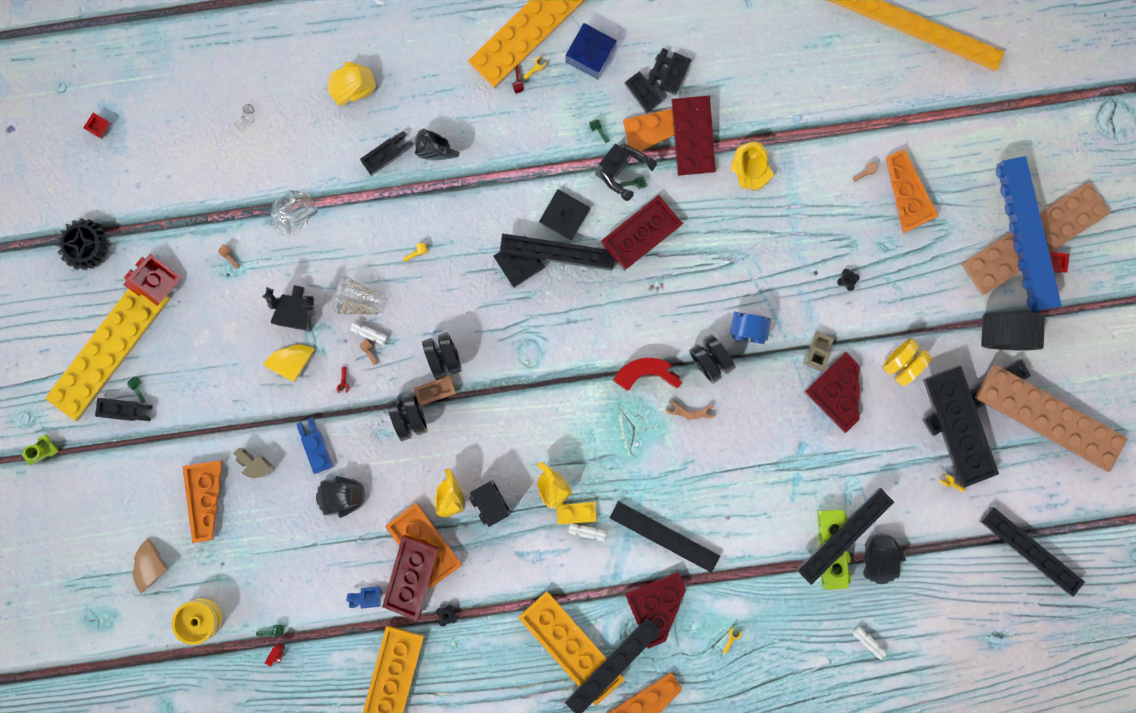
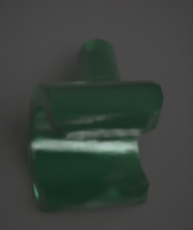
(596, 125)
(640, 182)
(133, 384)
(276, 631)

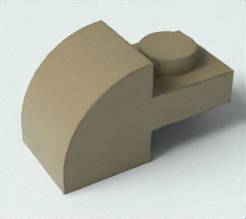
(818, 352)
(255, 467)

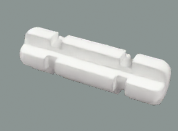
(368, 333)
(588, 532)
(869, 642)

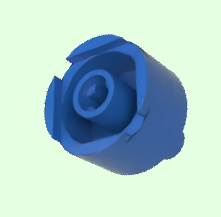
(750, 326)

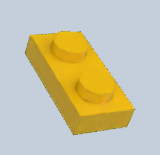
(576, 513)

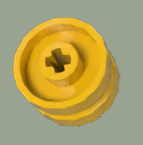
(906, 362)
(195, 632)

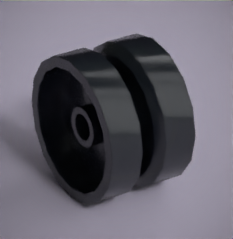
(442, 356)
(712, 359)
(407, 417)

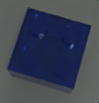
(590, 51)

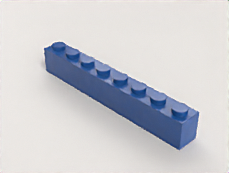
(1028, 234)

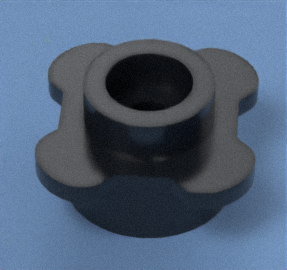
(843, 280)
(451, 615)

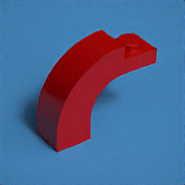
(646, 366)

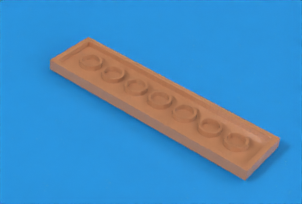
(1060, 224)
(1051, 418)

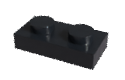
(643, 92)

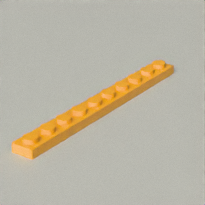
(926, 31)

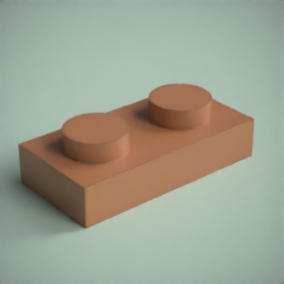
(434, 390)

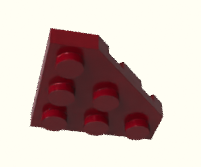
(838, 392)
(658, 602)

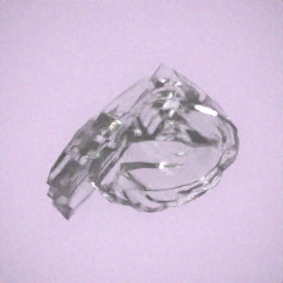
(292, 213)

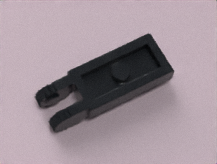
(385, 153)
(120, 409)

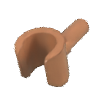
(871, 169)
(224, 251)
(365, 346)

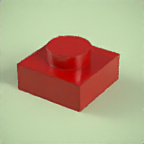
(97, 125)
(1059, 261)
(275, 655)

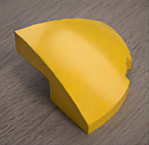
(290, 361)

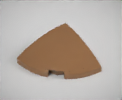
(147, 566)

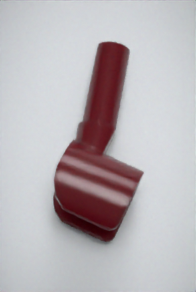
(518, 86)

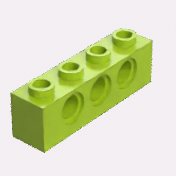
(842, 578)

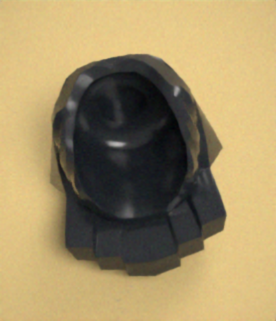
(433, 146)
(340, 496)
(882, 559)

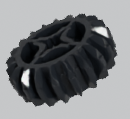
(80, 230)

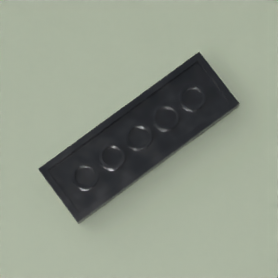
(960, 426)

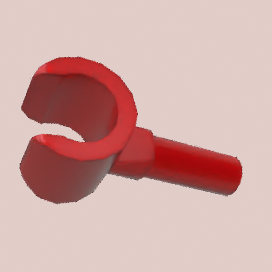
(343, 381)

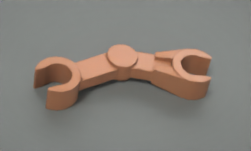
(689, 415)

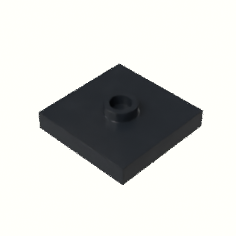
(564, 214)

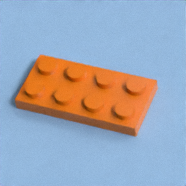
(417, 525)

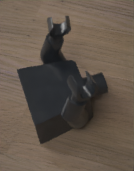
(615, 162)
(291, 310)

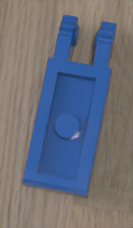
(315, 447)

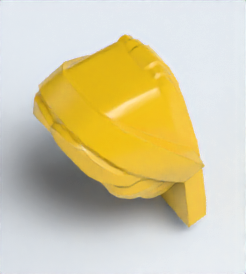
(351, 83)
(752, 166)
(552, 486)
(449, 496)

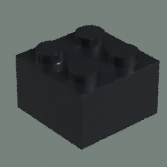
(490, 503)

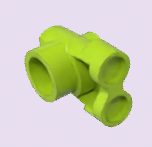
(43, 447)

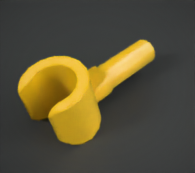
(536, 67)
(421, 250)
(950, 481)
(731, 639)

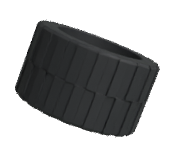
(1013, 331)

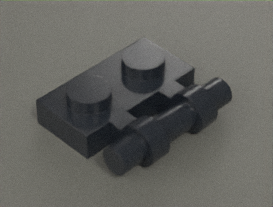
(674, 74)

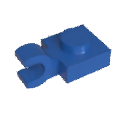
(368, 598)

